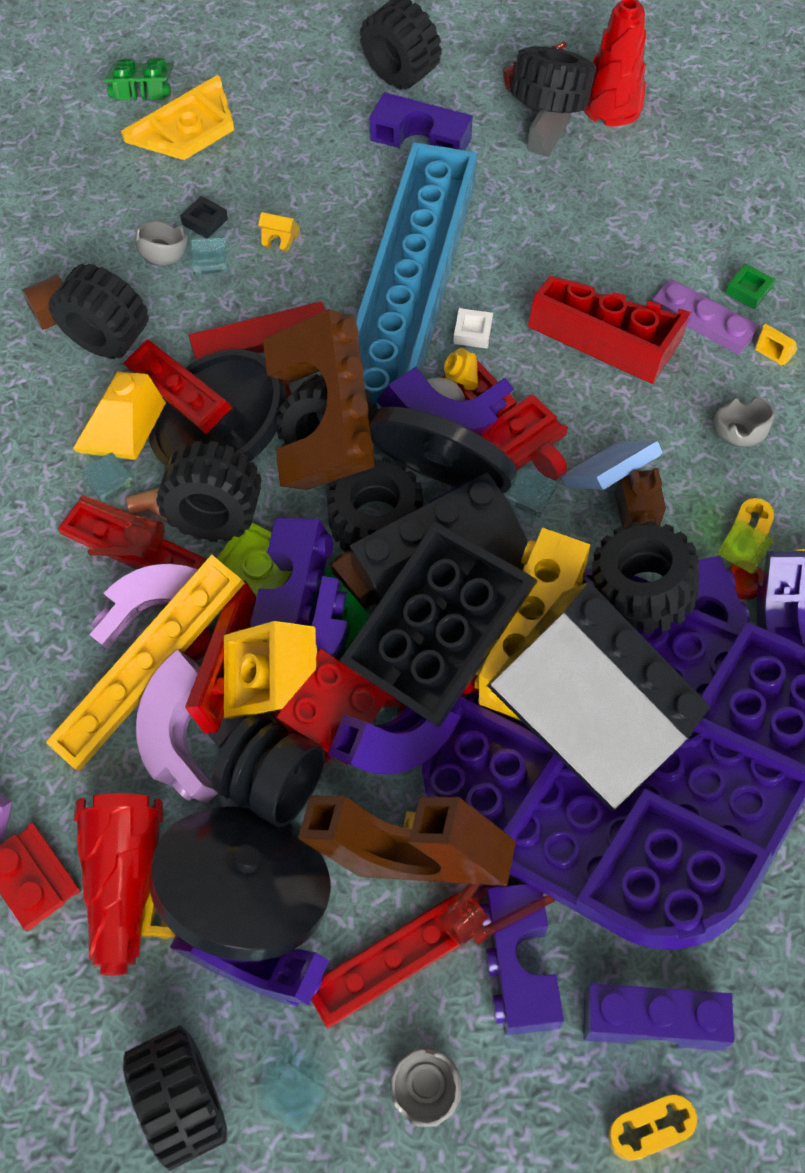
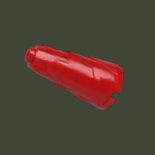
(620, 69)
(116, 858)

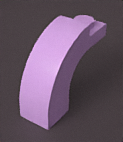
(136, 593)
(163, 729)

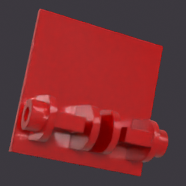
(326, 697)

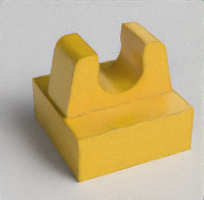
(278, 227)

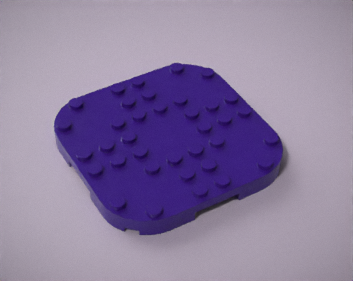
(690, 838)

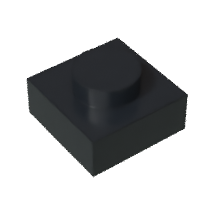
(204, 217)

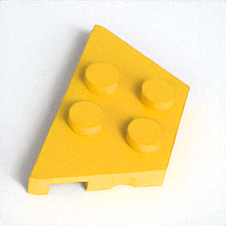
(184, 123)

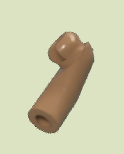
(144, 501)

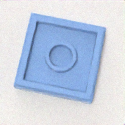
(611, 464)

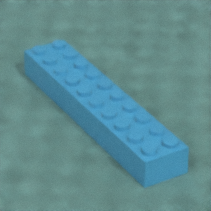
(413, 263)

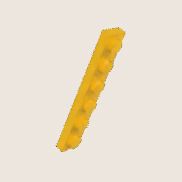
(125, 682)

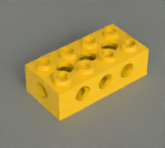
(558, 566)

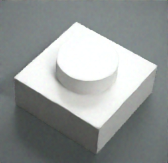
(473, 328)

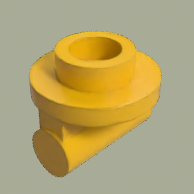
(462, 368)

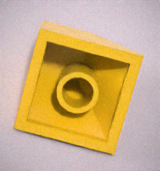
(122, 417)
(266, 666)

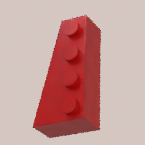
(608, 327)

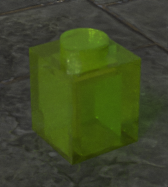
(746, 546)

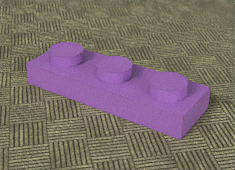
(708, 316)

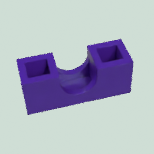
(401, 117)
(299, 548)
(718, 593)
(524, 1000)
(663, 1014)

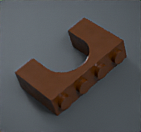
(343, 437)
(444, 845)

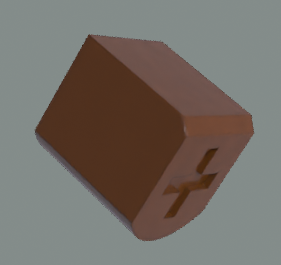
(38, 297)

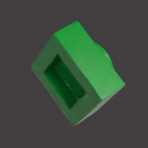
(750, 286)

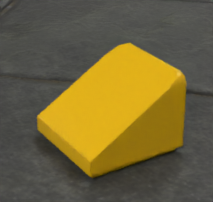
(775, 345)

